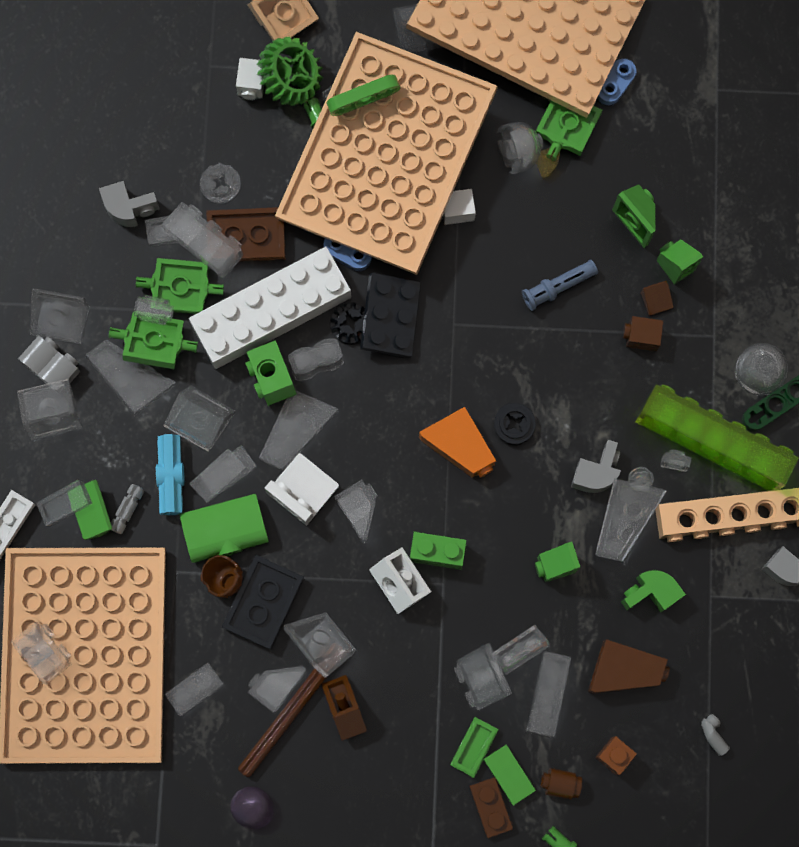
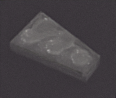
(132, 382)
(296, 425)
(626, 516)

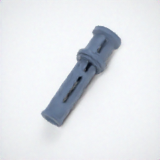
(547, 286)

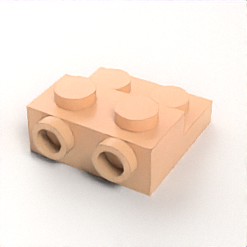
(283, 17)

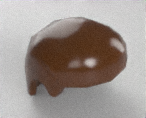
(222, 576)

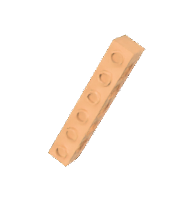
(669, 514)

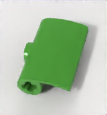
(223, 528)

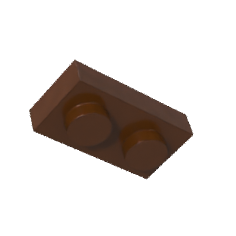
(491, 807)

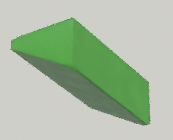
(94, 518)

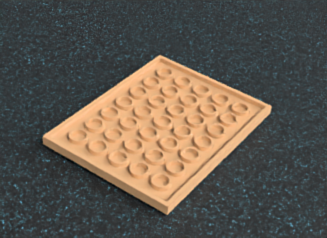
(541, 44)
(390, 166)
(112, 622)

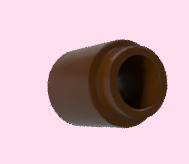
(561, 784)

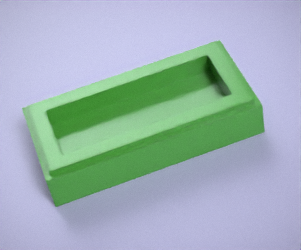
(474, 747)
(509, 775)

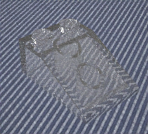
(482, 677)

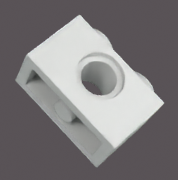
(400, 580)

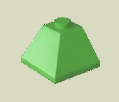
(637, 213)

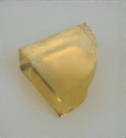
(545, 165)

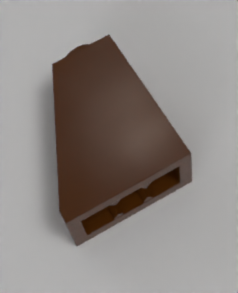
(626, 669)

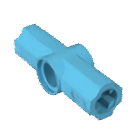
(170, 475)

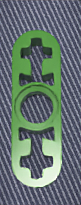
(363, 95)

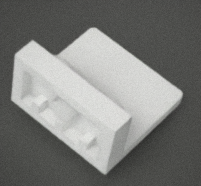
(302, 489)

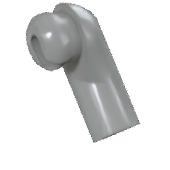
(712, 736)

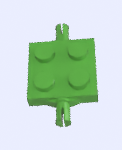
(566, 129)
(181, 283)
(153, 342)

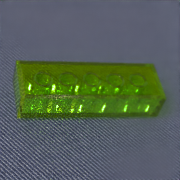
(717, 439)

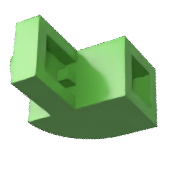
(658, 586)

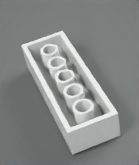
(270, 307)

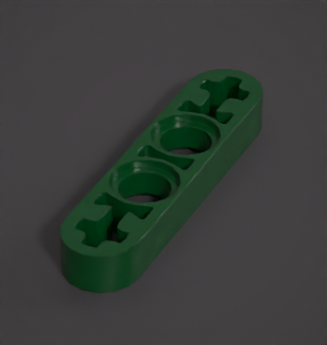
(783, 395)

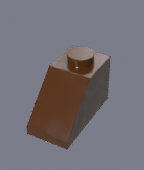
(344, 707)

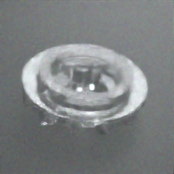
(222, 193)

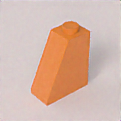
(460, 443)

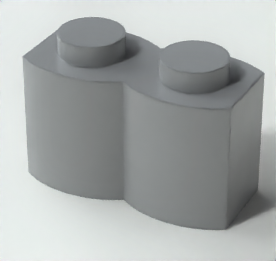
(47, 362)

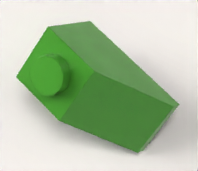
(678, 260)
(557, 562)

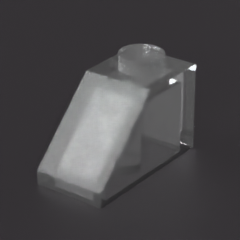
(359, 507)
(275, 685)

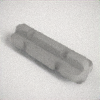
(126, 508)

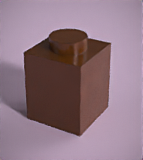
(643, 333)

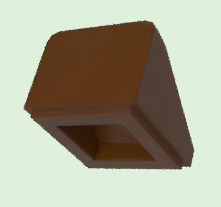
(657, 298)

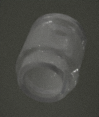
(153, 309)

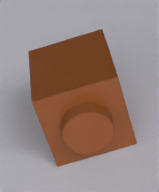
(616, 755)

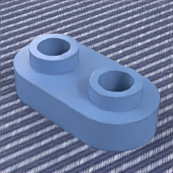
(618, 81)
(346, 256)

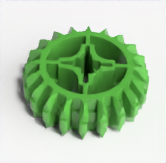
(281, 71)

